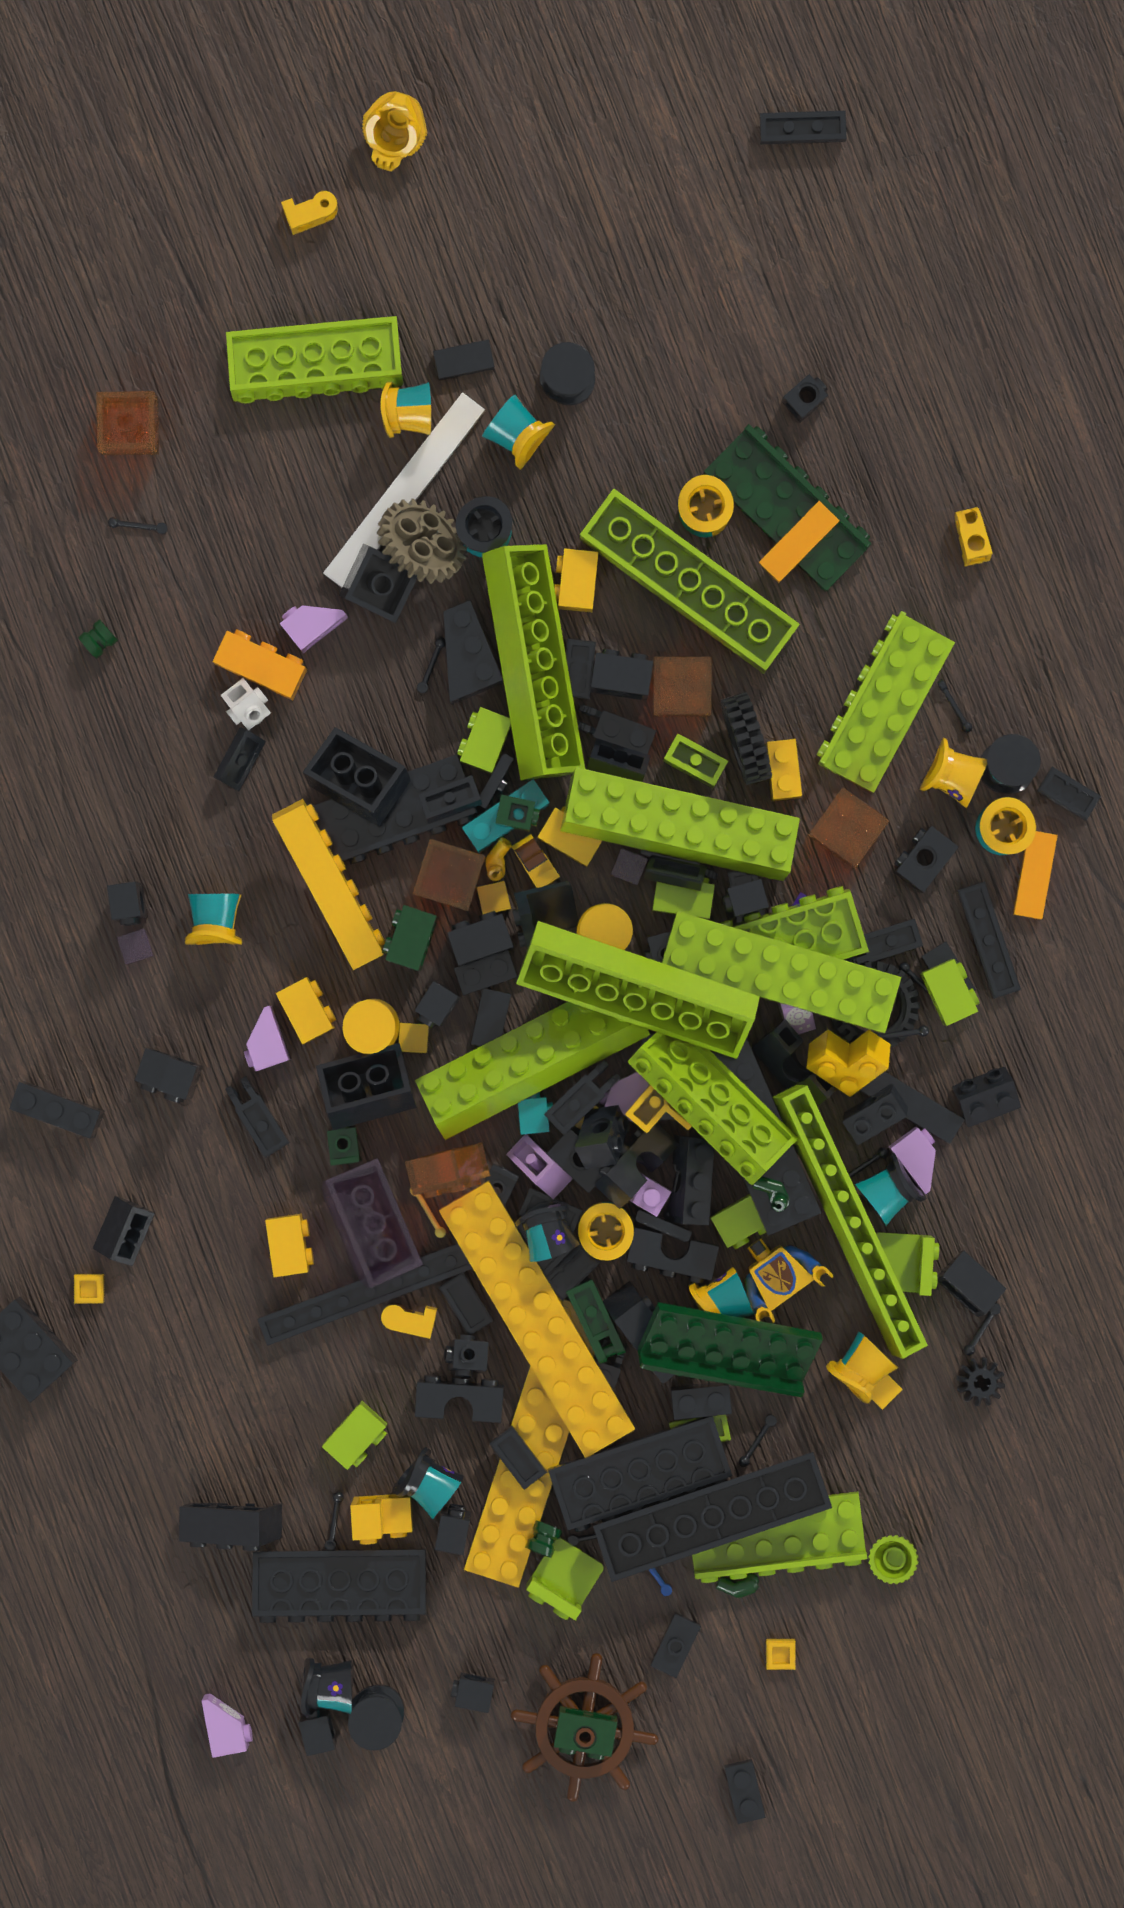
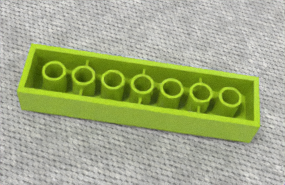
(688, 581)
(533, 661)
(680, 824)
(782, 972)
(638, 990)
(522, 1064)

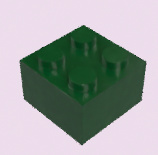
(410, 938)

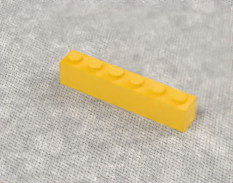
(328, 884)

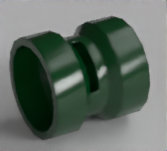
(97, 639)
(543, 1539)

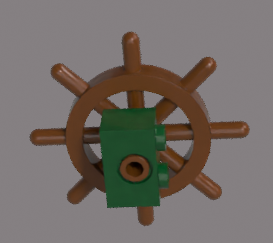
(583, 1729)

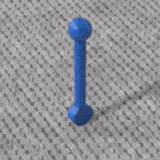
(666, 1589)

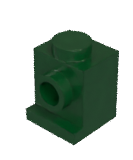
(509, 805)
(344, 1156)

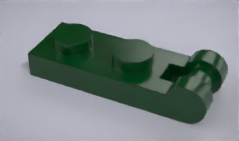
(595, 1320)

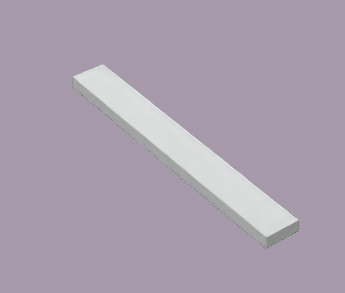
(411, 480)

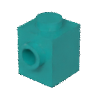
(532, 1114)

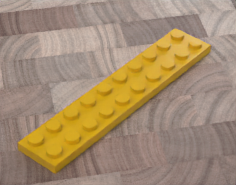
(537, 1319)
(510, 1510)

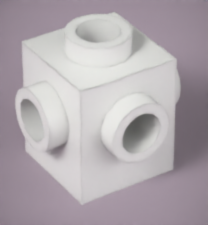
(246, 704)

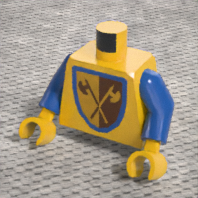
(778, 1276)

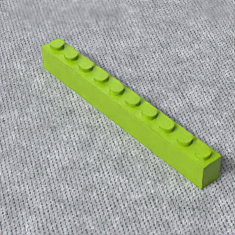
(850, 1222)

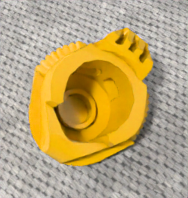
(394, 129)

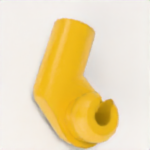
(495, 859)

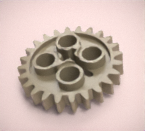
(421, 541)

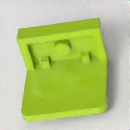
(912, 1260)
(564, 1579)

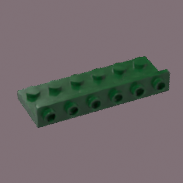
(779, 497)
(728, 1349)

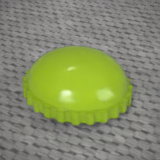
(893, 1559)

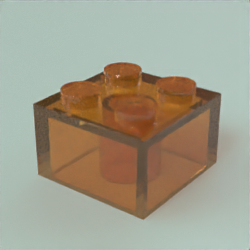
(127, 423)
(682, 686)
(848, 828)
(449, 875)
(448, 1170)

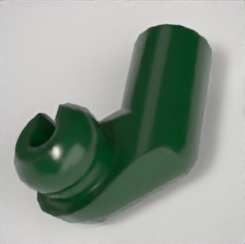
(775, 1191)
(739, 1589)

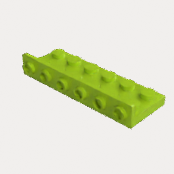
(314, 359)
(884, 702)
(819, 924)
(714, 1103)
(809, 1541)

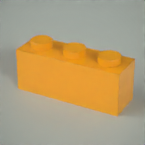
(260, 664)

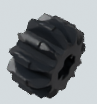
(986, 1372)

